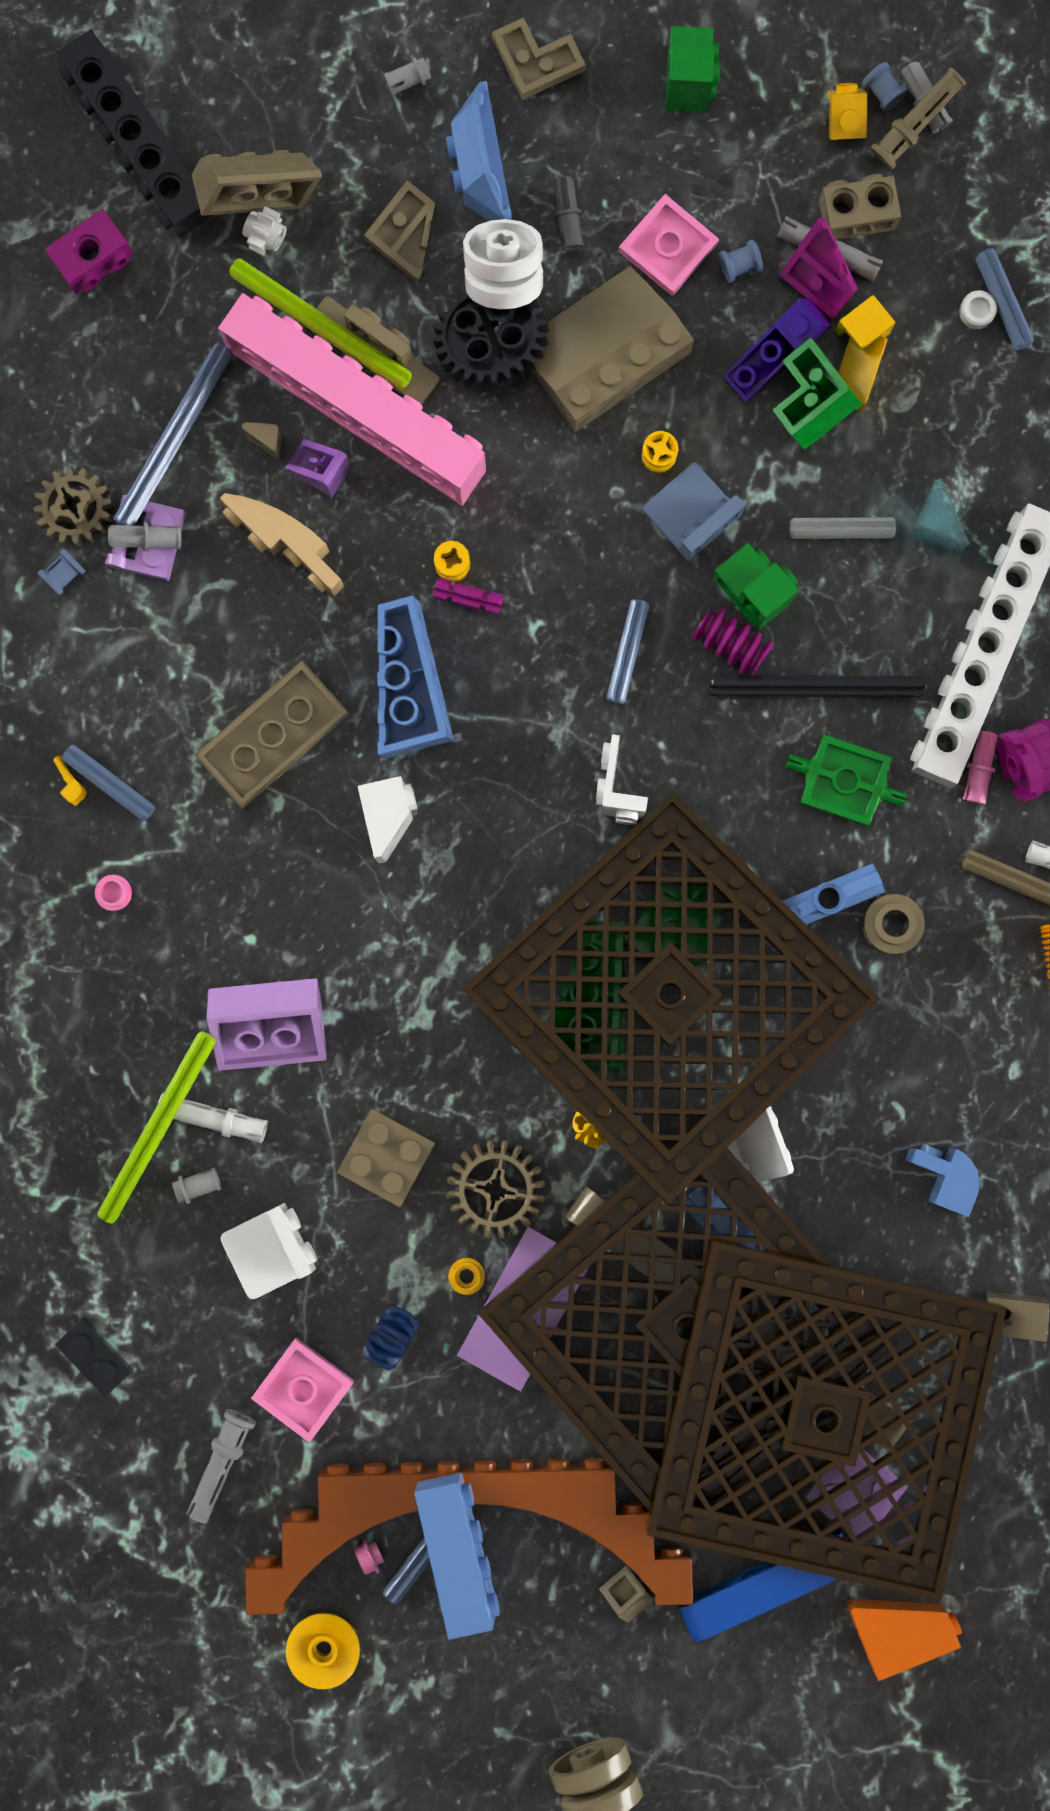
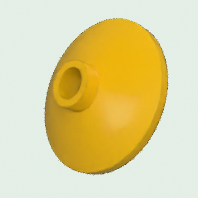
(318, 1668)

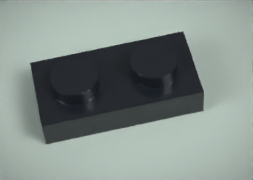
(94, 1357)

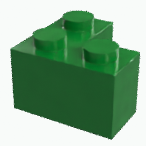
(691, 69)
(820, 400)
(754, 587)

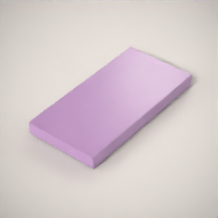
(482, 1345)

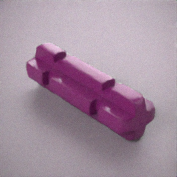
(468, 596)

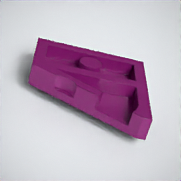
(820, 271)

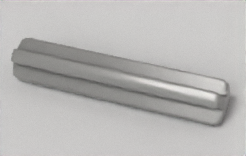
(842, 528)

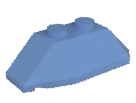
(478, 157)

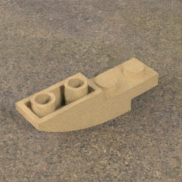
(275, 530)

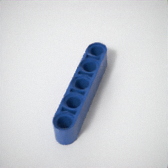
(747, 1597)

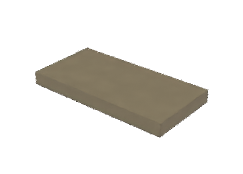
(272, 734)

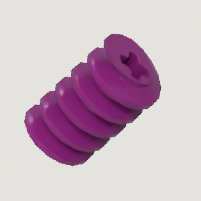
(732, 640)

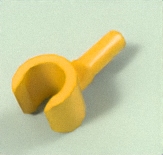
(73, 791)

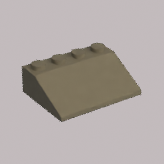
(609, 347)

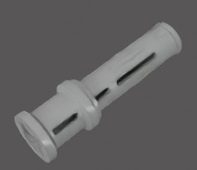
(225, 1450)

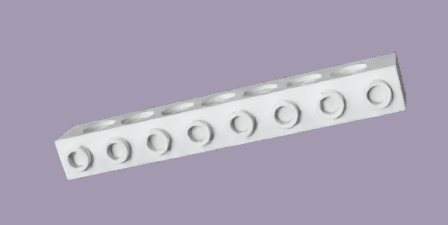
(947, 767)

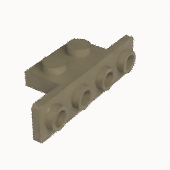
(392, 343)

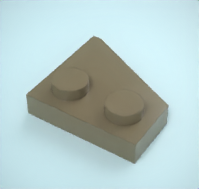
(404, 230)

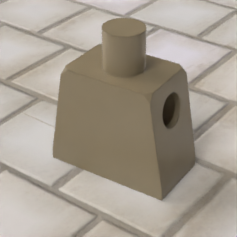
(1027, 1317)

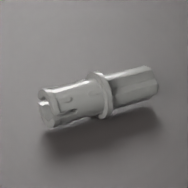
(919, 86)
(144, 536)

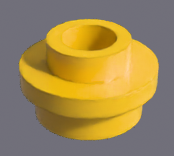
(463, 1287)

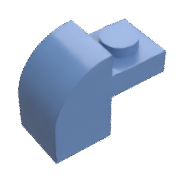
(957, 1178)

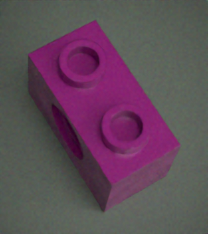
(94, 233)

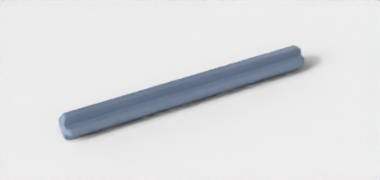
(173, 435)

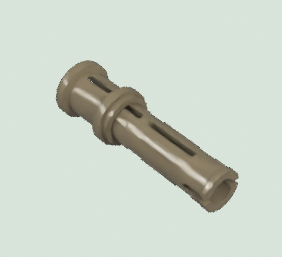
(906, 131)

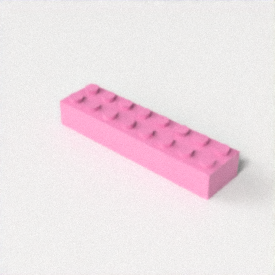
(353, 398)

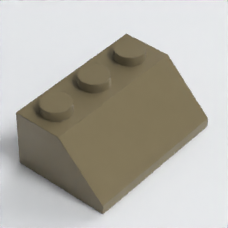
(254, 181)

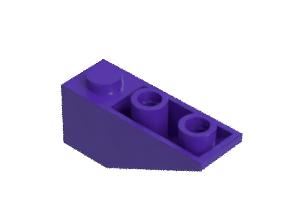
(764, 359)

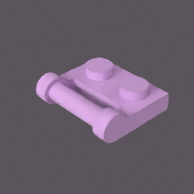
(156, 561)

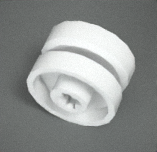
(503, 264)

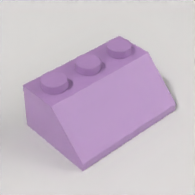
(266, 1024)

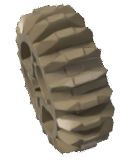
(490, 1220)

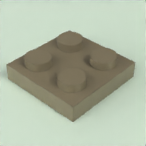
(386, 1157)

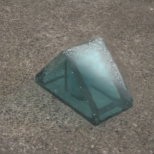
(939, 522)

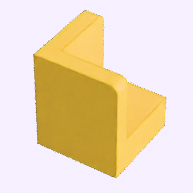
(866, 323)

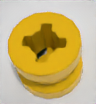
(662, 444)
(451, 568)

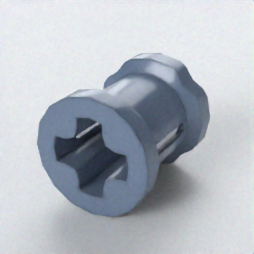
(885, 86)
(740, 261)
(61, 571)

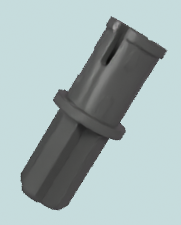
(568, 214)

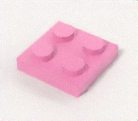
(668, 245)
(302, 1389)

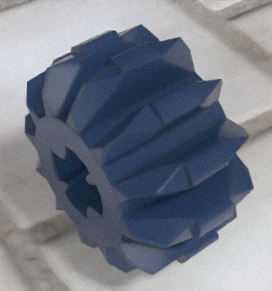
(391, 1338)

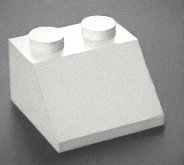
(387, 813)

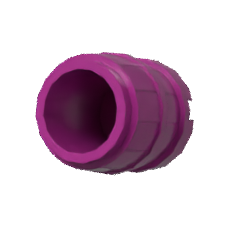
(1026, 759)

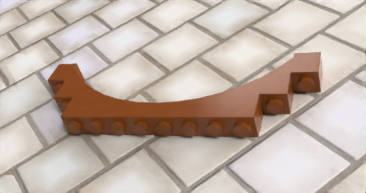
(562, 1491)

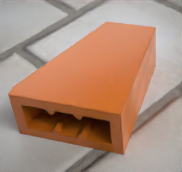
(903, 1633)

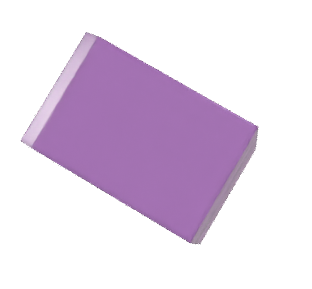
(319, 466)

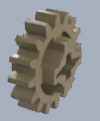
(61, 512)

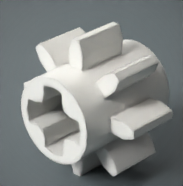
(264, 230)

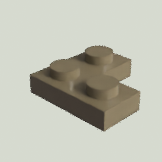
(534, 67)

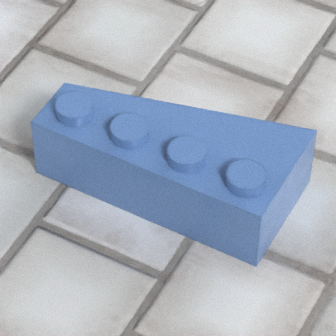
(410, 693)
(457, 1555)

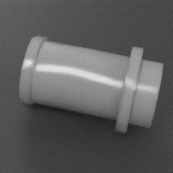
(407, 76)
(196, 1185)

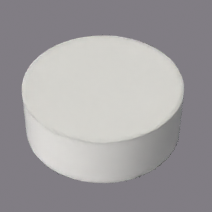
(978, 309)

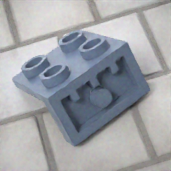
(692, 511)

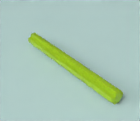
(320, 324)
(156, 1127)

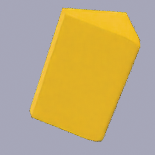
(860, 367)

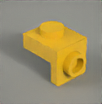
(847, 112)

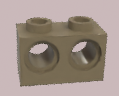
(863, 216)

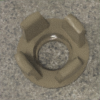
(874, 931)

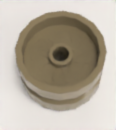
(596, 1777)

